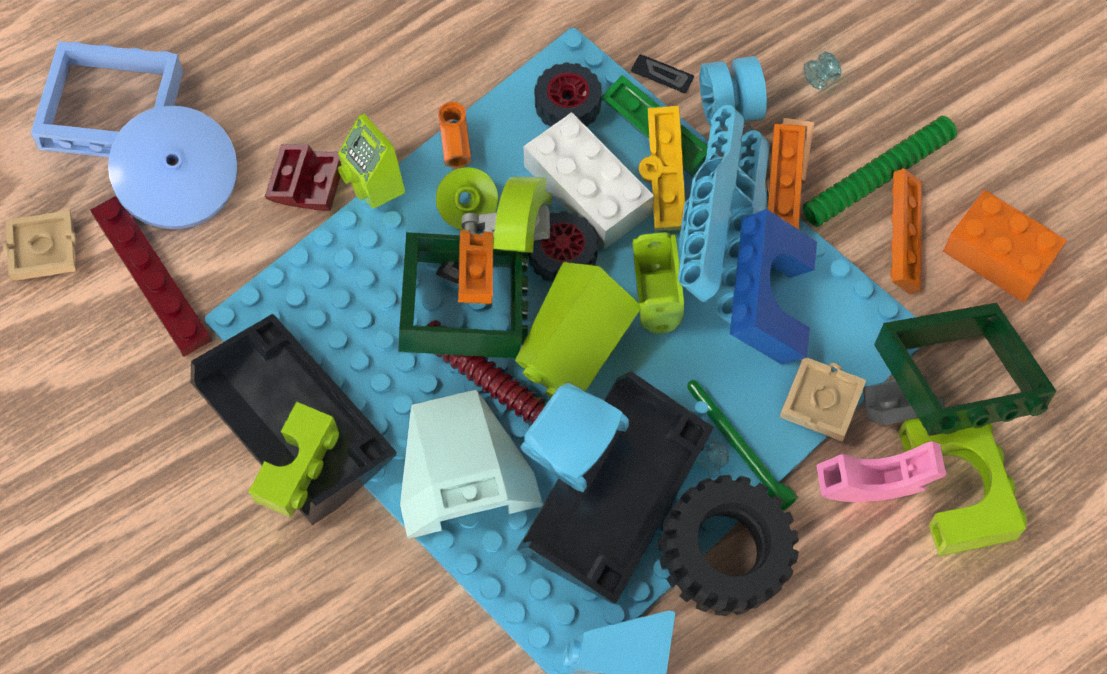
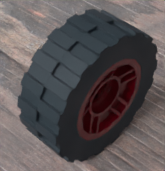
(569, 81)

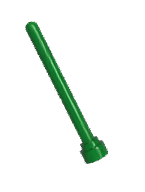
(786, 494)

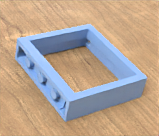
(95, 141)

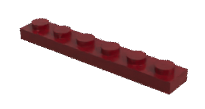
(151, 276)

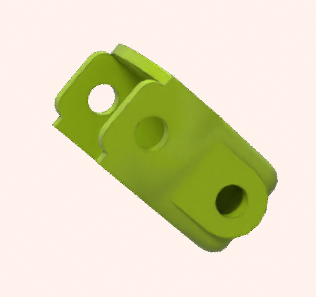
(657, 282)

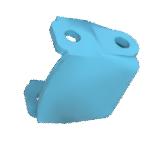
(572, 434)

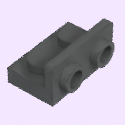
(887, 403)

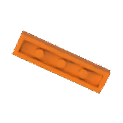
(786, 172)
(906, 231)

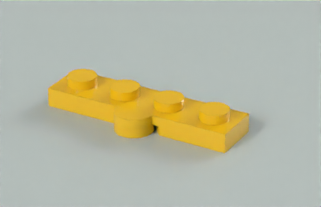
(665, 167)

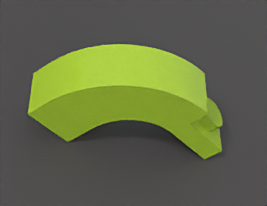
(519, 212)

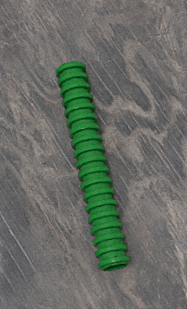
(879, 171)

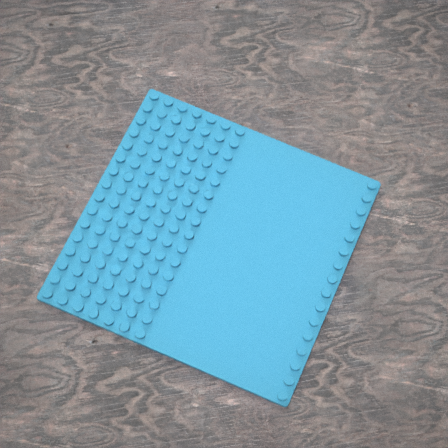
(344, 307)

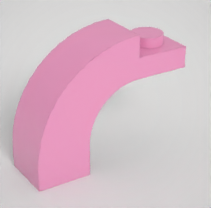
(887, 478)

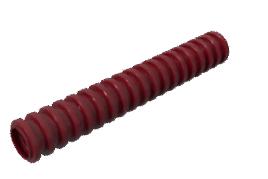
(496, 382)

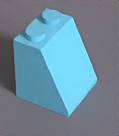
(623, 647)

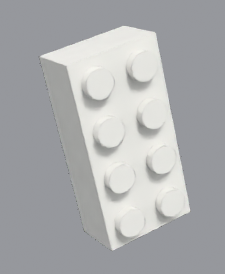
(588, 179)

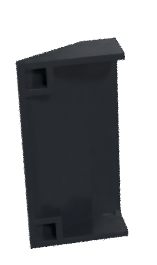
(255, 386)
(605, 530)

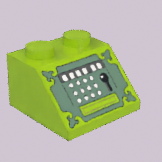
(370, 164)

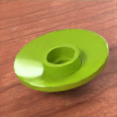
(476, 183)

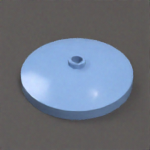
(180, 193)

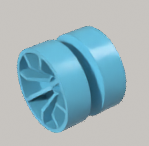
(740, 87)

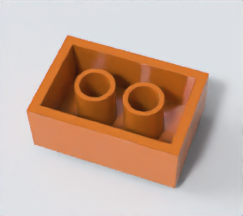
(1004, 245)

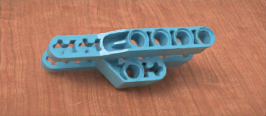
(720, 196)

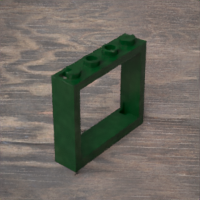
(954, 325)
(460, 341)

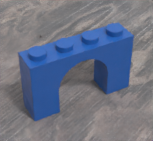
(756, 316)

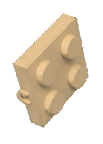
(40, 245)
(823, 398)

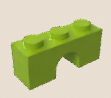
(285, 487)

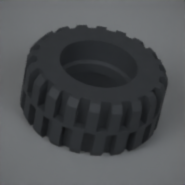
(763, 520)

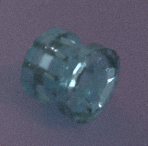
(822, 70)

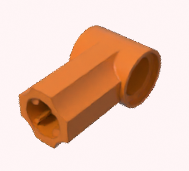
(454, 135)

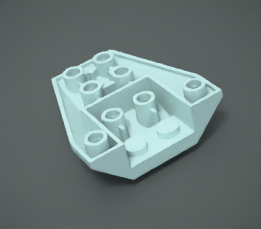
(460, 464)

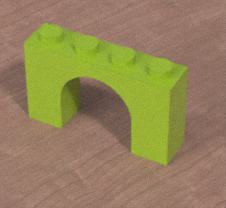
(992, 519)

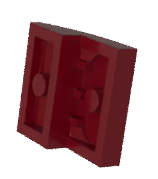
(304, 177)

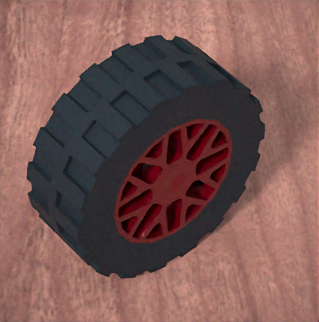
(570, 241)

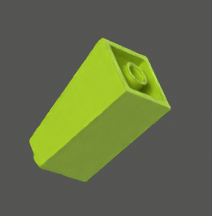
(576, 328)

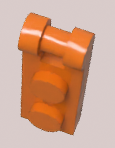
(475, 267)

